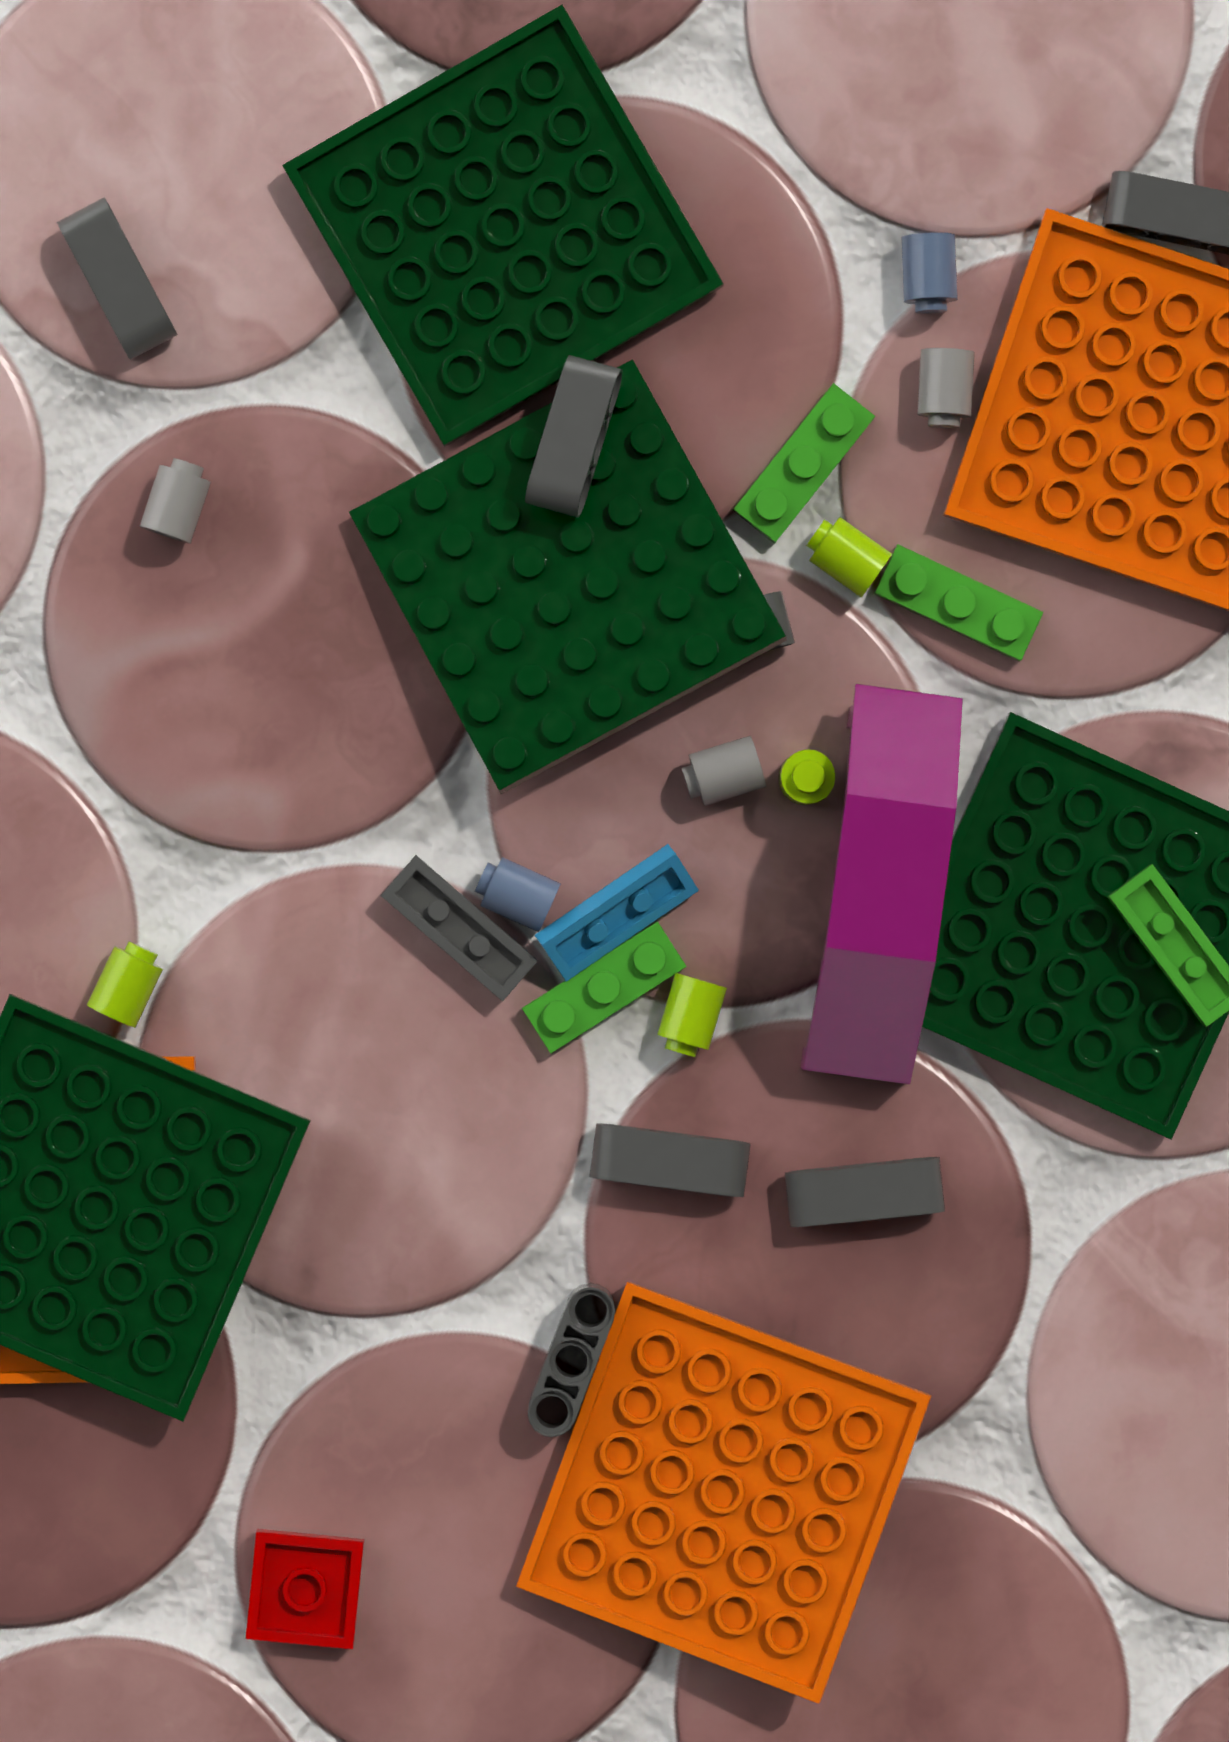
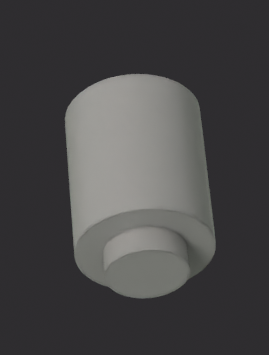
(945, 386)
(176, 501)
(724, 771)

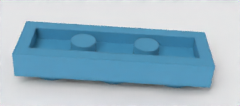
(617, 912)

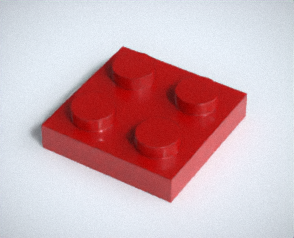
(305, 1589)

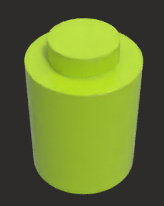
(847, 555)
(806, 777)
(126, 984)
(691, 1014)

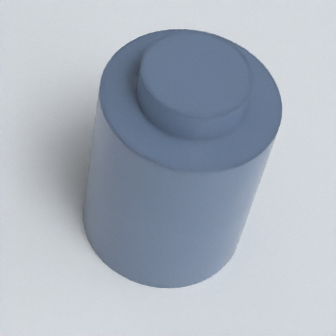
(929, 271)
(517, 893)

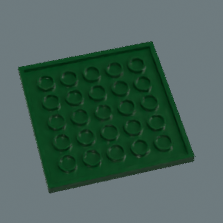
(503, 225)
(558, 620)
(1038, 955)
(126, 1205)

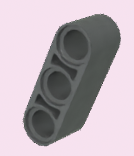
(1168, 211)
(117, 278)
(573, 436)
(670, 1160)
(864, 1191)
(568, 1386)

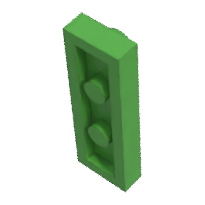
(804, 463)
(958, 603)
(1175, 943)
(604, 987)

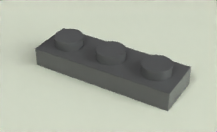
(459, 928)

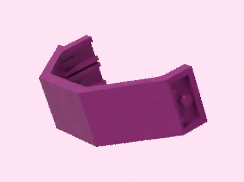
(887, 884)

